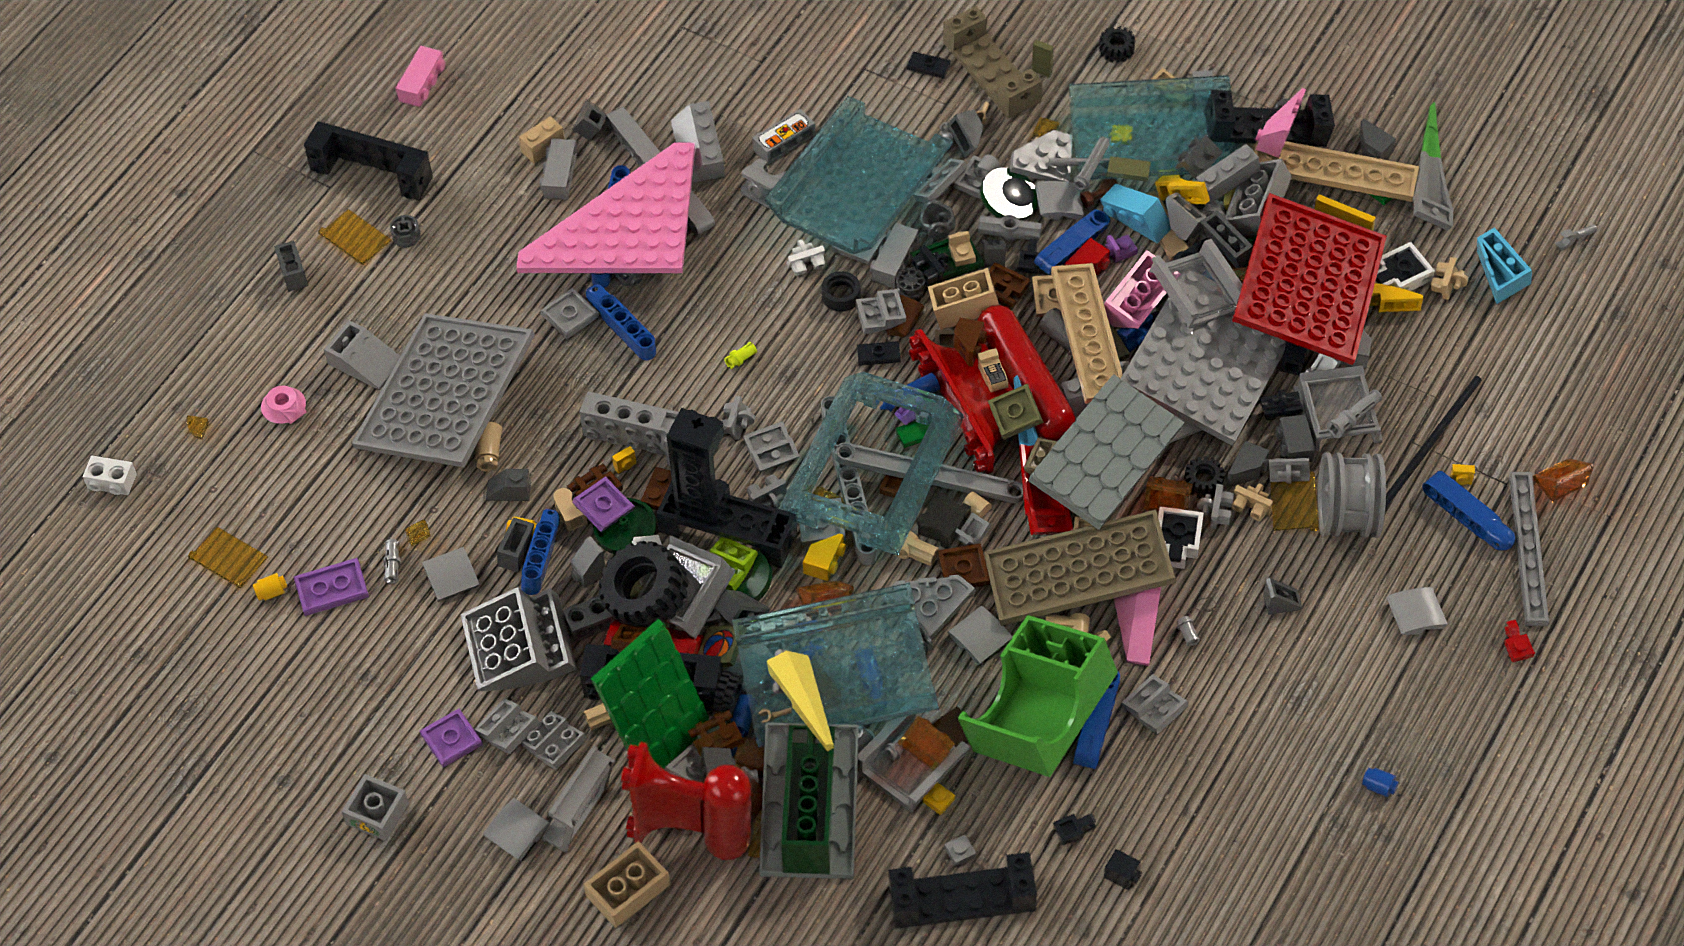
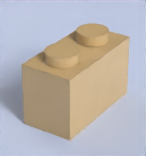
(535, 141)

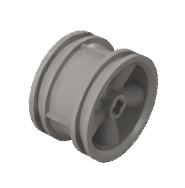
(1351, 495)

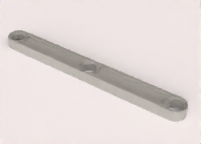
(947, 476)

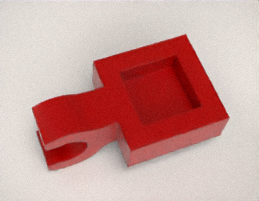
(1517, 645)

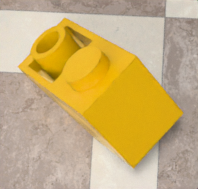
(823, 557)

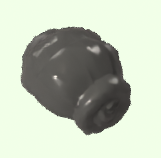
(937, 219)

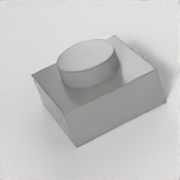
(960, 850)

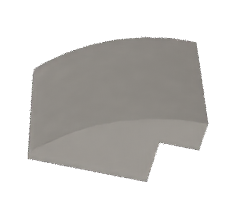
(518, 640)

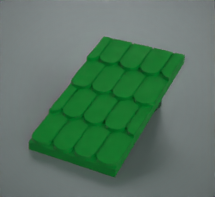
(651, 695)

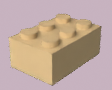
(962, 298)
(627, 884)

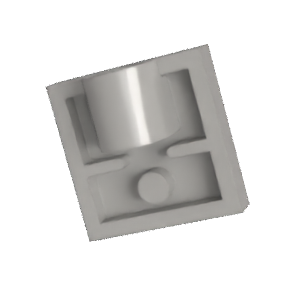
(973, 176)

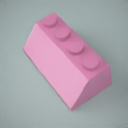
(1135, 295)

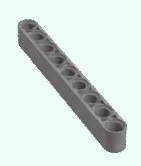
(643, 150)
(850, 488)

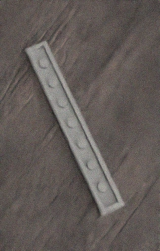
(1528, 549)

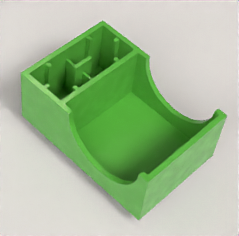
(1044, 697)

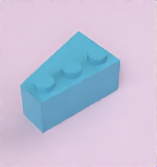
(1502, 265)

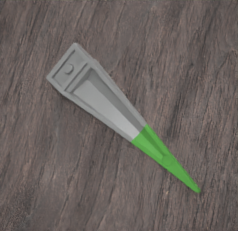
(1431, 192)

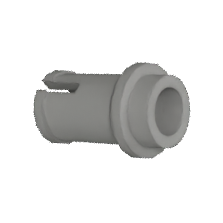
(1188, 631)

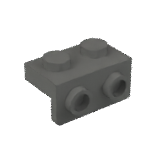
(1199, 157)

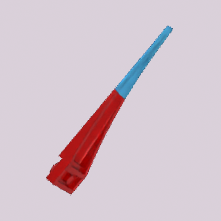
(1043, 512)

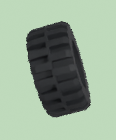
(627, 569)

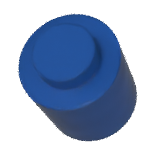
(1380, 782)

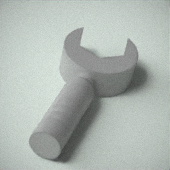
(1570, 236)

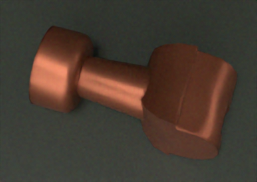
(1088, 198)

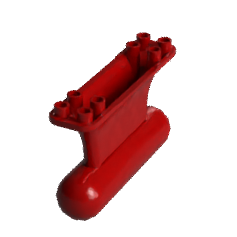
(970, 395)
(713, 807)

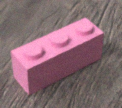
(420, 76)

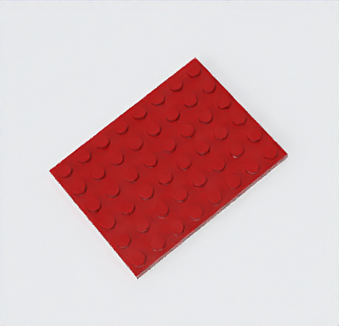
(1310, 279)

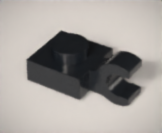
(1027, 258)
(1072, 829)

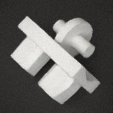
(803, 254)

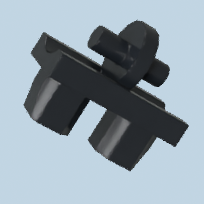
(935, 264)
(1281, 404)

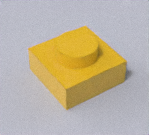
(624, 459)
(1463, 473)
(939, 798)

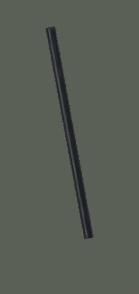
(1432, 439)

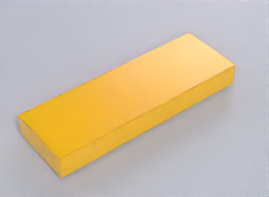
(1344, 212)

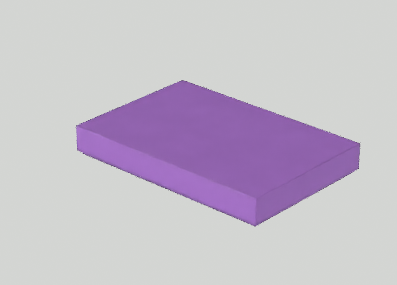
(331, 586)

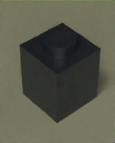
(1293, 359)
(1122, 869)

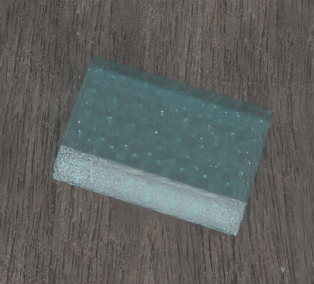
(1143, 120)
(854, 178)
(861, 653)

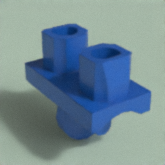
(1134, 336)

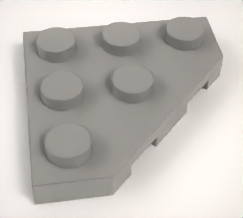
(1034, 157)
(938, 600)

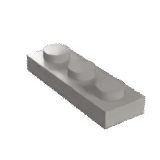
(940, 180)

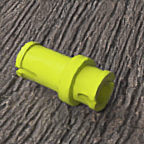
(738, 356)

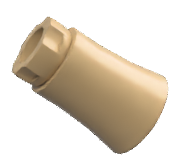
(488, 447)

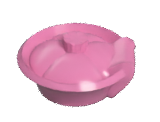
(283, 405)

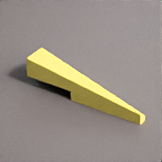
(797, 680)

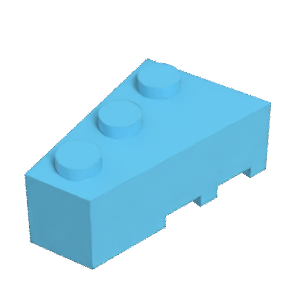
(1137, 211)

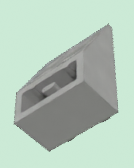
(361, 355)

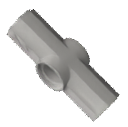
(1009, 228)

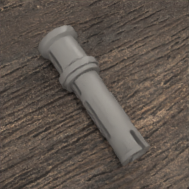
(1348, 418)

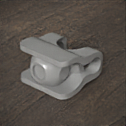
(758, 182)

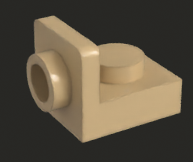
(961, 248)

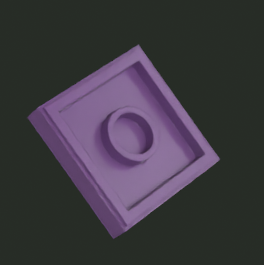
(603, 504)
(451, 738)

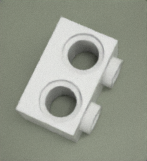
(109, 475)

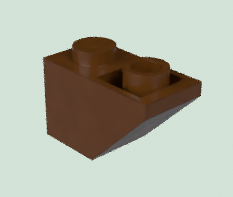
(968, 339)

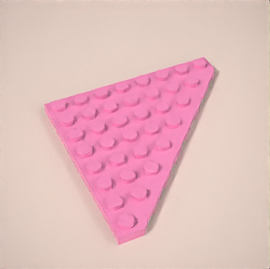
(627, 228)

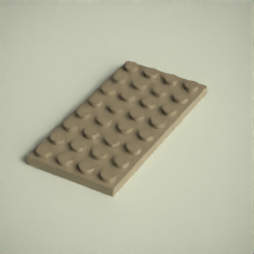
(1079, 567)

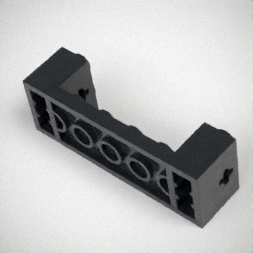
(1241, 124)
(331, 142)
(691, 451)
(740, 521)
(702, 671)
(963, 894)

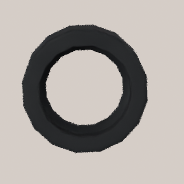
(840, 278)

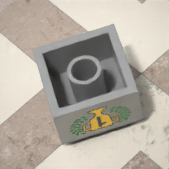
(375, 807)

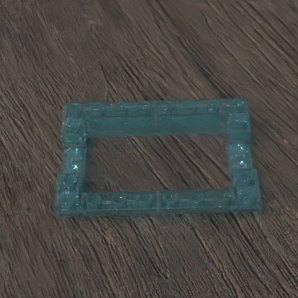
(874, 530)

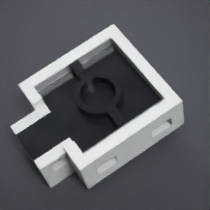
(1404, 268)
(1181, 533)

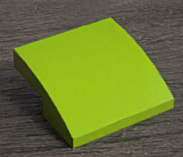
(737, 557)

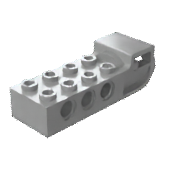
(626, 423)

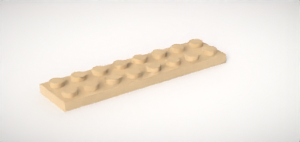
(1347, 171)
(1086, 326)

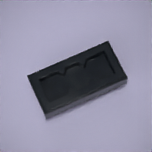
(928, 65)
(878, 353)

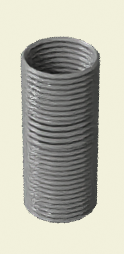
(1054, 326)

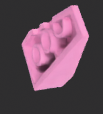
(1277, 128)
(1137, 623)

